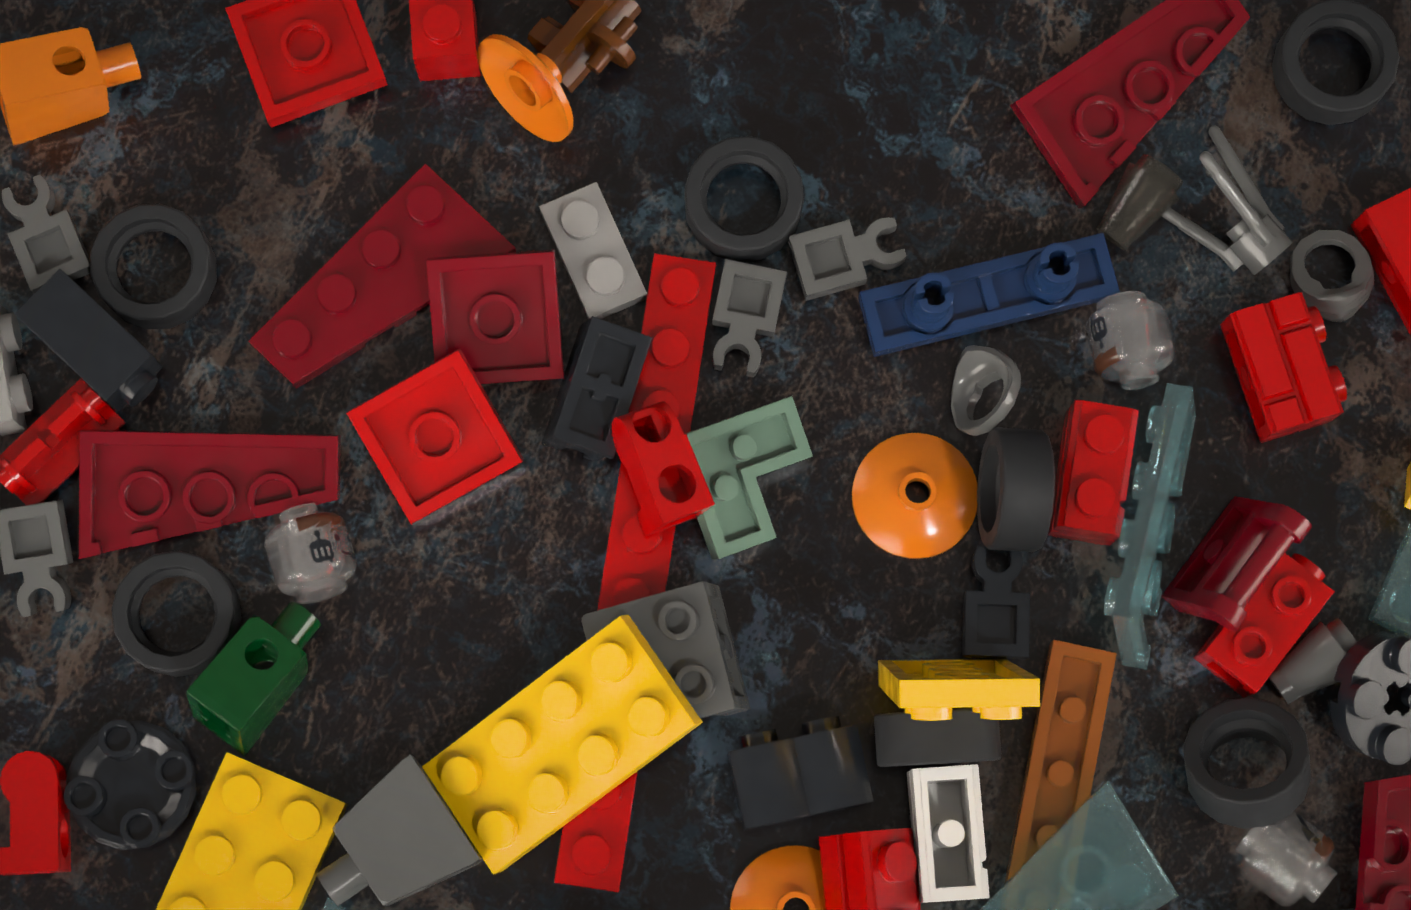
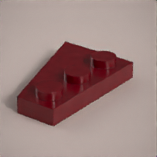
(1385, 846)

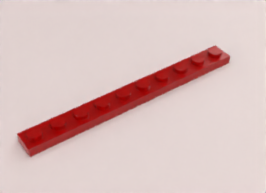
(639, 565)

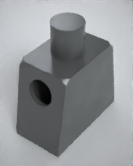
(398, 840)

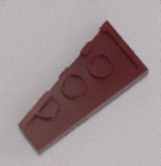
(1114, 94)
(374, 278)
(181, 483)

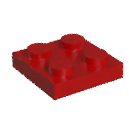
(305, 54)
(435, 436)

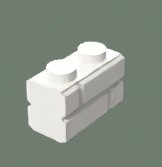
(948, 833)

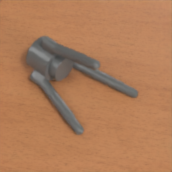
(1258, 235)

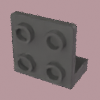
(691, 640)

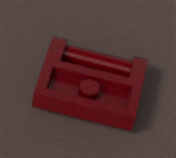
(1235, 560)

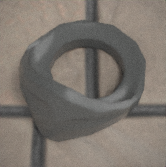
(1334, 303)
(975, 371)

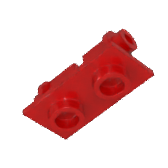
(51, 446)

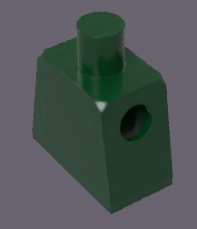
(242, 700)

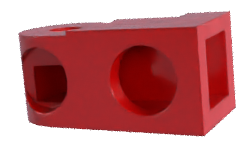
(660, 467)
(38, 815)

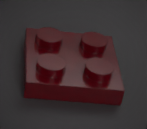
(498, 313)

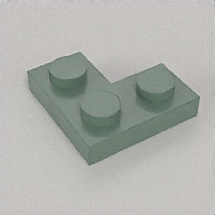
(731, 458)

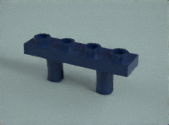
(988, 294)

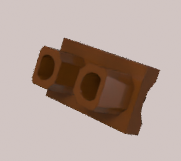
(588, 39)

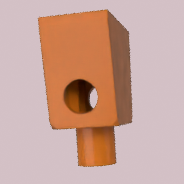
(59, 81)

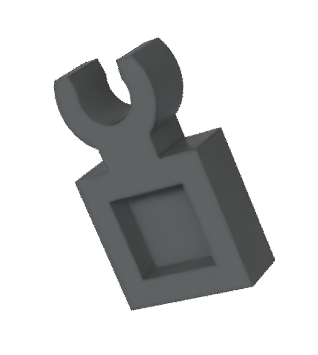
(47, 239)
(835, 259)
(748, 306)
(34, 542)

